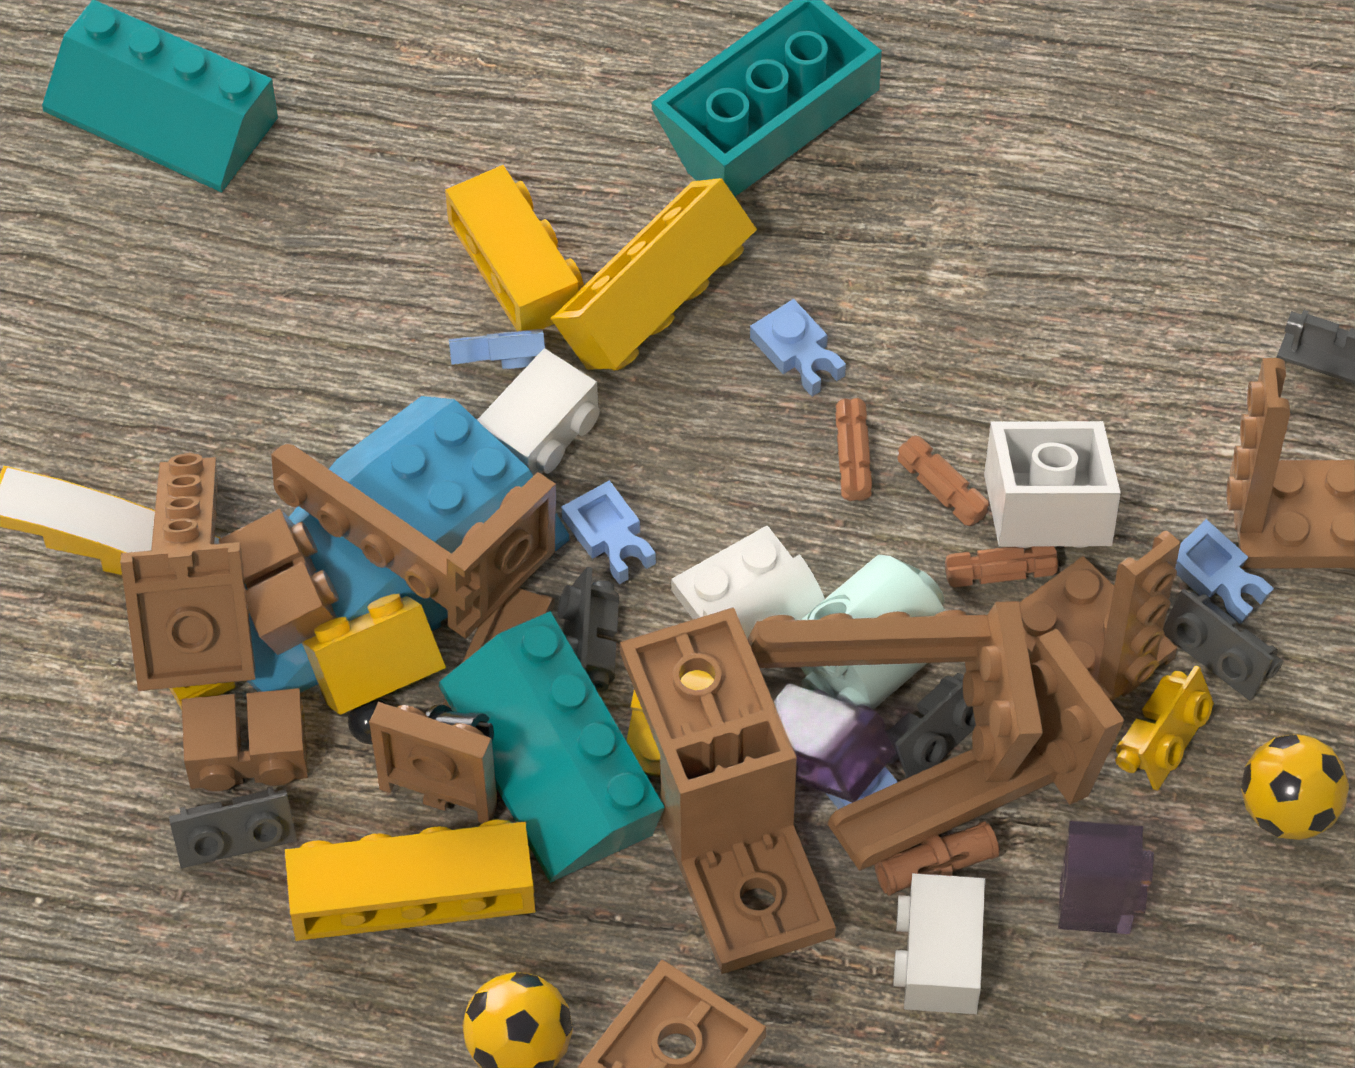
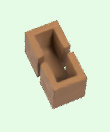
(281, 580)
(214, 740)

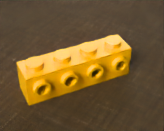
(654, 275)
(409, 880)

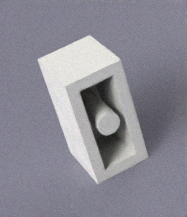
(543, 411)
(942, 943)

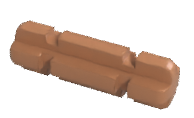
(853, 449)
(943, 481)
(1000, 565)

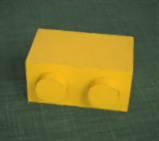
(373, 652)

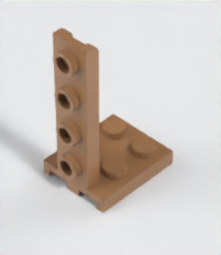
(1287, 508)
(471, 580)
(186, 591)
(1109, 625)
(991, 645)
(1075, 741)
(441, 758)

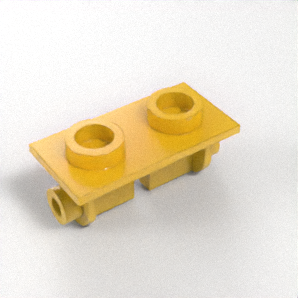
(1180, 708)

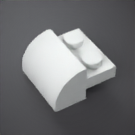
(752, 577)

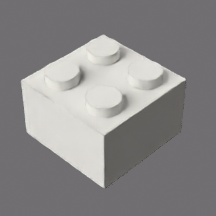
(1051, 484)

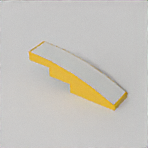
(75, 517)

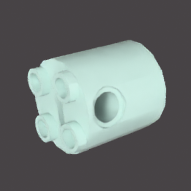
(875, 589)

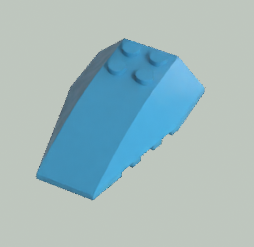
(433, 472)

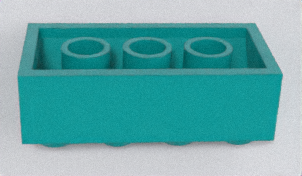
(769, 94)
(159, 95)
(555, 748)

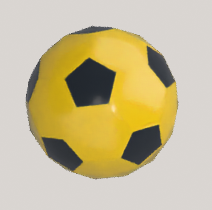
(1295, 787)
(517, 1023)

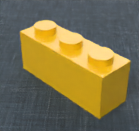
(512, 248)

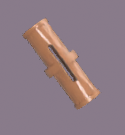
(938, 857)

